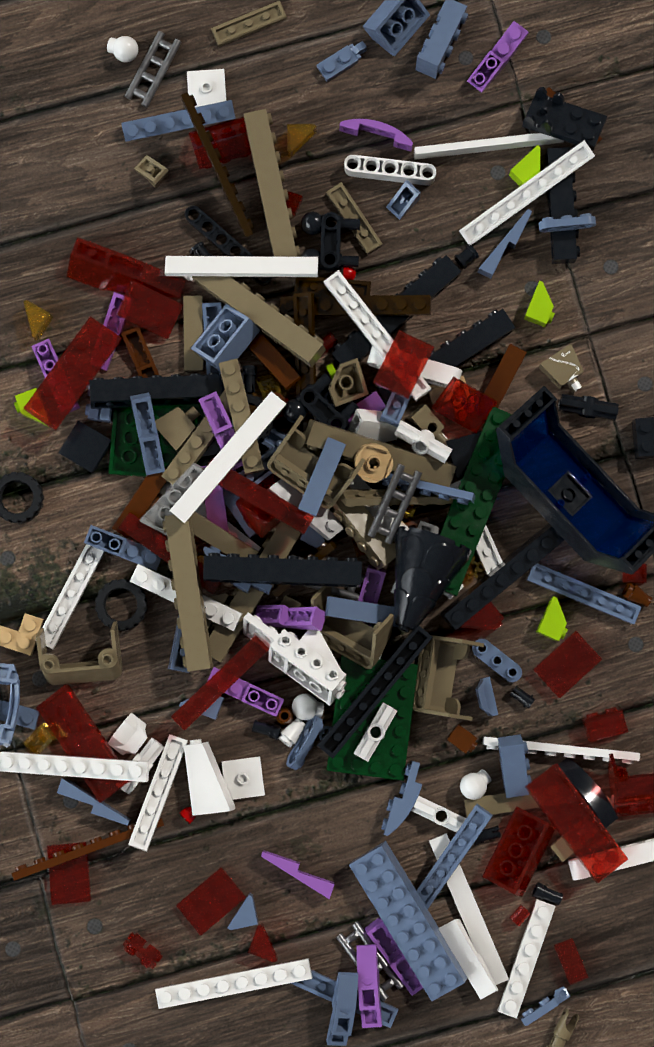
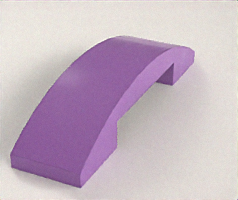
(400, 139)

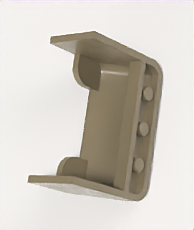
(296, 466)
(353, 638)
(106, 668)
(437, 674)

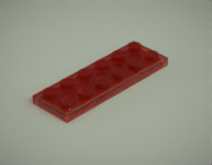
(72, 373)
(79, 736)
(576, 823)

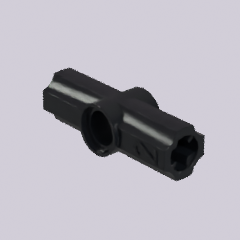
(588, 407)

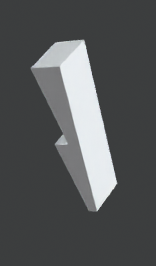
(467, 957)

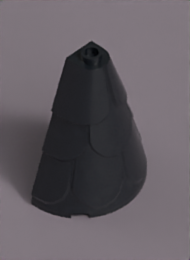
(423, 573)

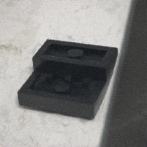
(85, 447)
(462, 452)

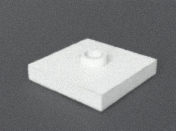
(207, 86)
(244, 777)

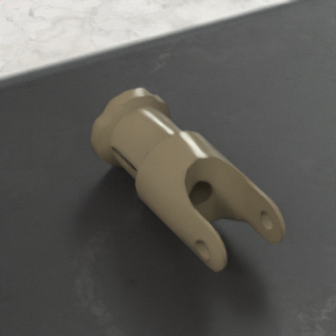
(562, 1031)

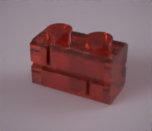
(604, 725)

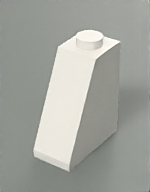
(369, 425)

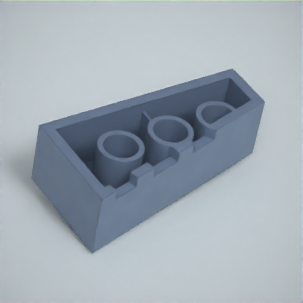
(441, 37)

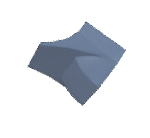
(486, 697)

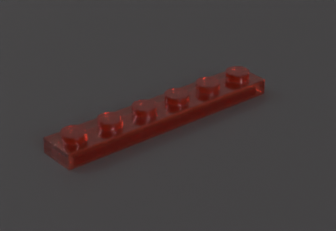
(266, 501)
(156, 543)
(220, 683)

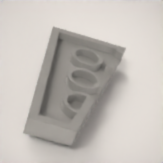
(155, 515)
(324, 523)

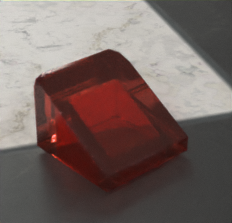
(294, 202)
(638, 577)

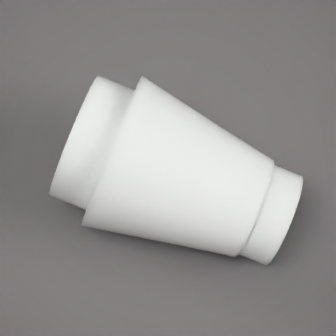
(292, 732)

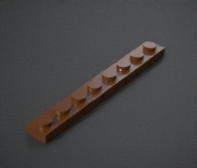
(77, 851)

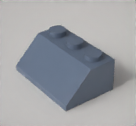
(395, 23)
(225, 337)

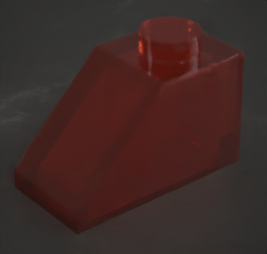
(485, 619)

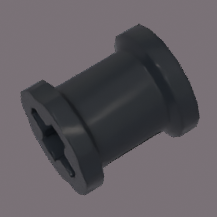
(199, 249)
(466, 256)

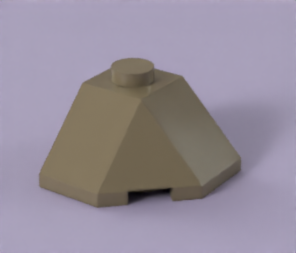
(347, 383)

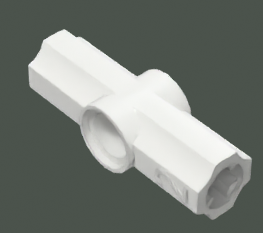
(423, 442)
(382, 720)
(150, 754)
(429, 809)

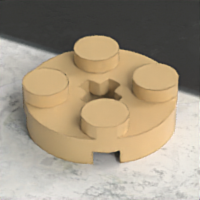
(382, 456)

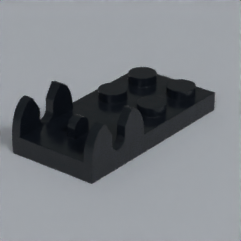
(563, 120)

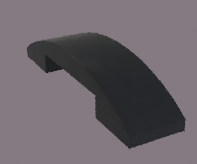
(589, 791)

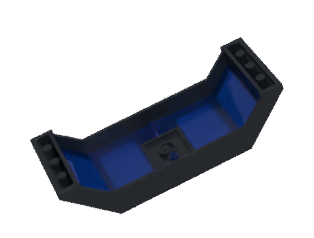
(573, 488)

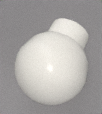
(123, 48)
(306, 707)
(475, 784)

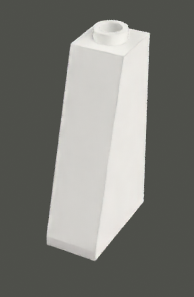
(205, 781)

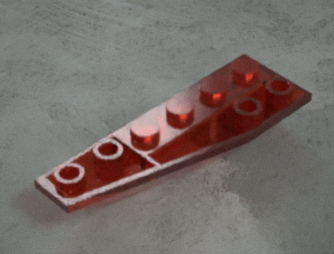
(114, 271)

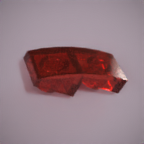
(571, 961)

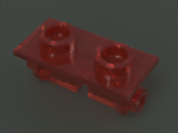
(135, 947)

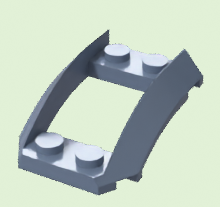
(10, 677)

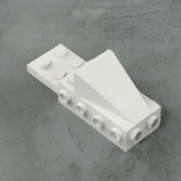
(314, 661)

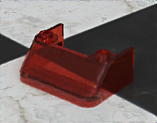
(630, 793)

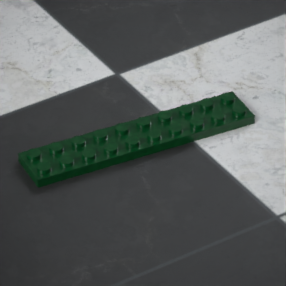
(484, 479)

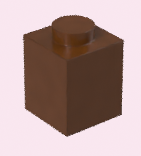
(462, 739)

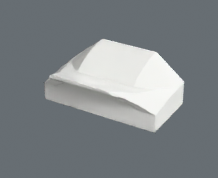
(129, 735)

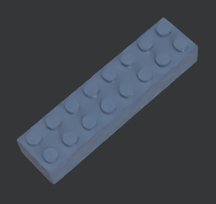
(408, 920)

